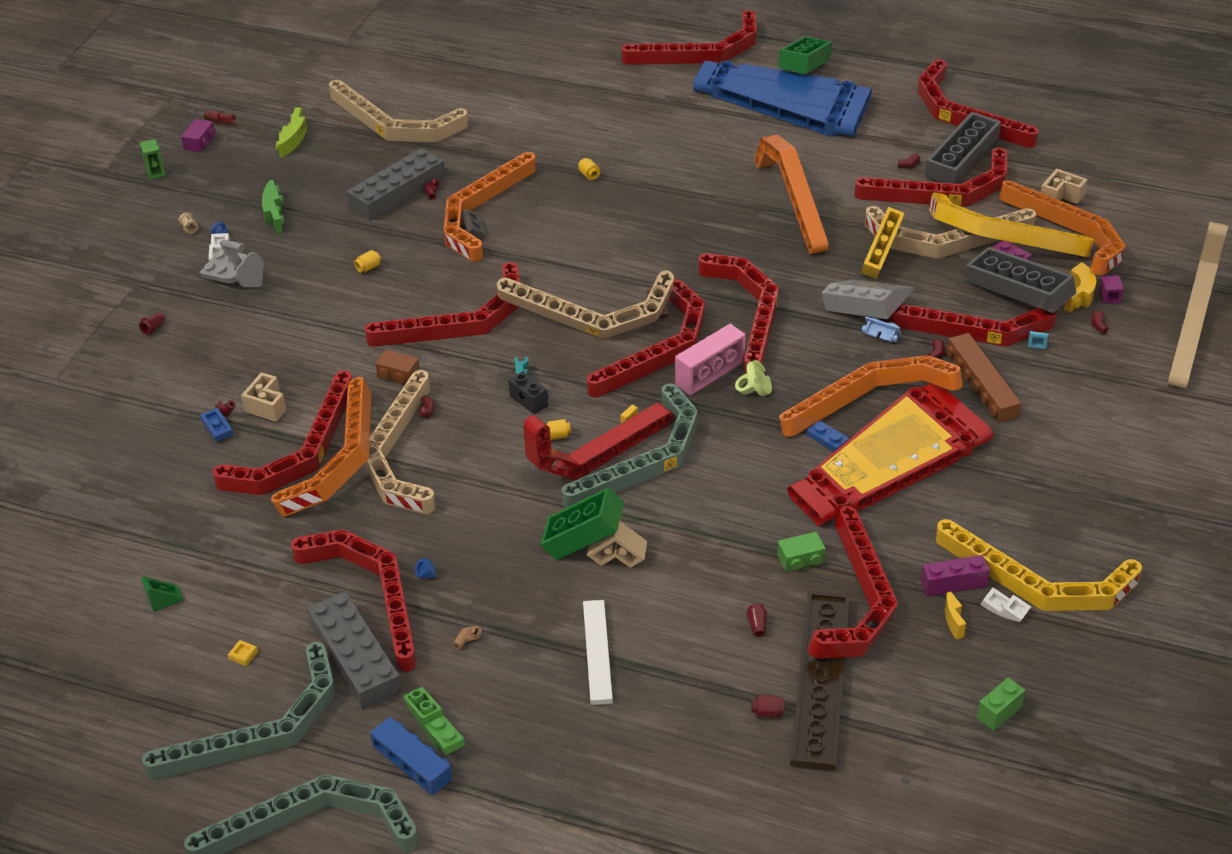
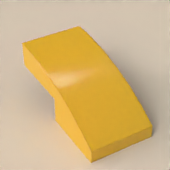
(953, 616)

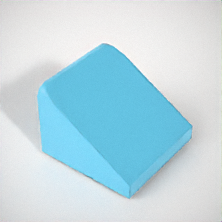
(1038, 340)

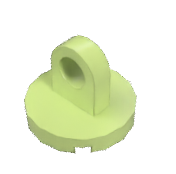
(756, 380)

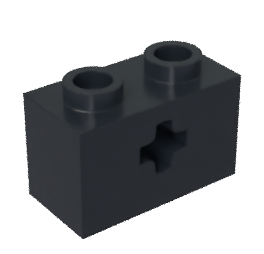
(528, 392)

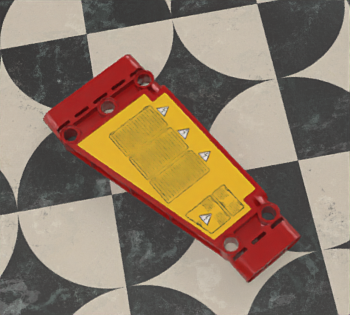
(895, 450)

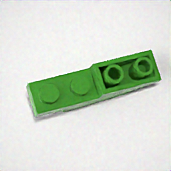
(272, 206)
(433, 722)

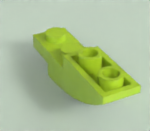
(292, 134)

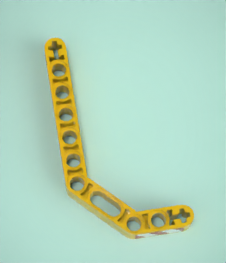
(947, 212)
(1034, 588)

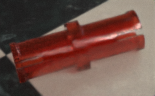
(219, 117)

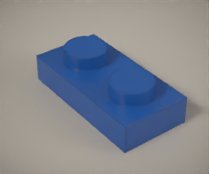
(216, 424)
(826, 436)

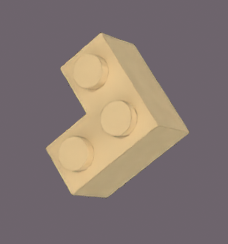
(1065, 186)
(264, 398)
(623, 545)

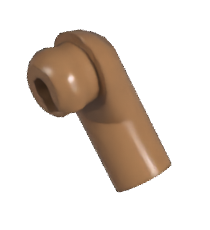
(466, 634)

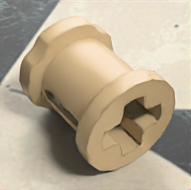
(183, 220)

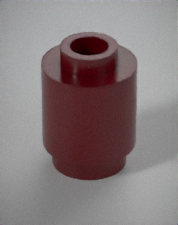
(767, 706)

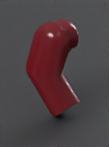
(1097, 322)
(227, 408)

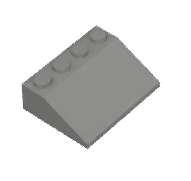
(865, 298)

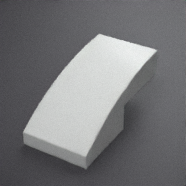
(215, 243)
(1009, 608)

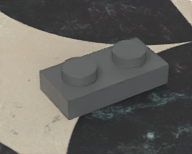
(473, 223)

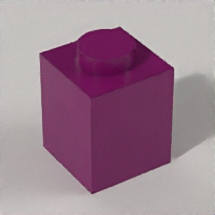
(1111, 289)

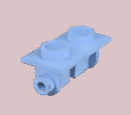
(888, 331)

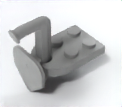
(231, 266)

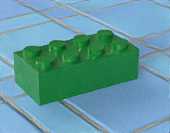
(804, 55)
(582, 524)

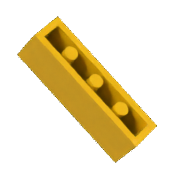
(882, 243)

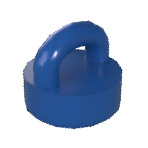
(218, 228)
(424, 569)

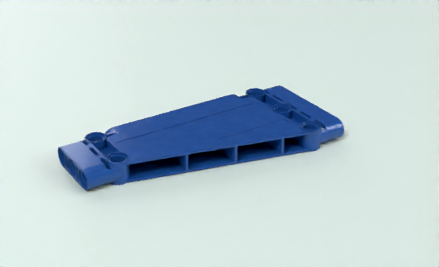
(799, 99)

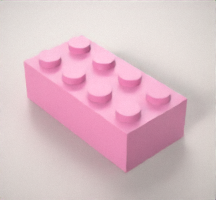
(709, 359)

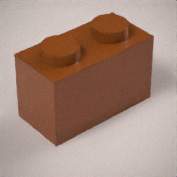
(396, 366)

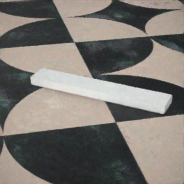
(597, 652)

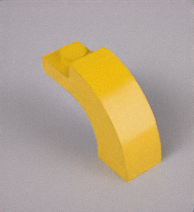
(1085, 287)

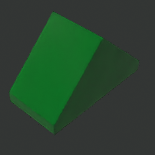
(160, 593)

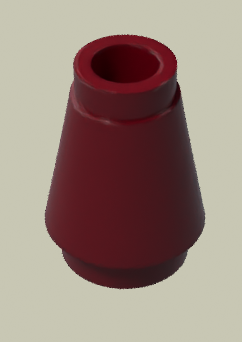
(151, 323)
(757, 619)

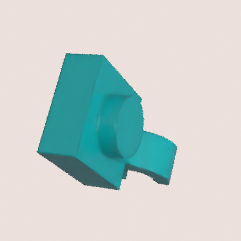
(521, 365)

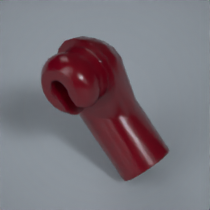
(910, 162)
(431, 187)
(939, 348)
(429, 406)

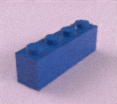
(411, 755)

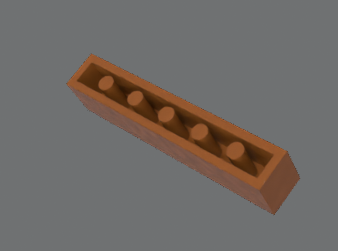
(983, 378)

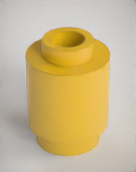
(589, 169)
(367, 261)
(559, 429)

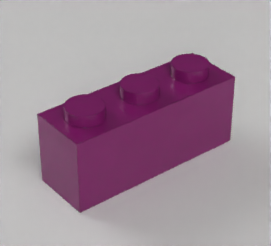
(954, 575)

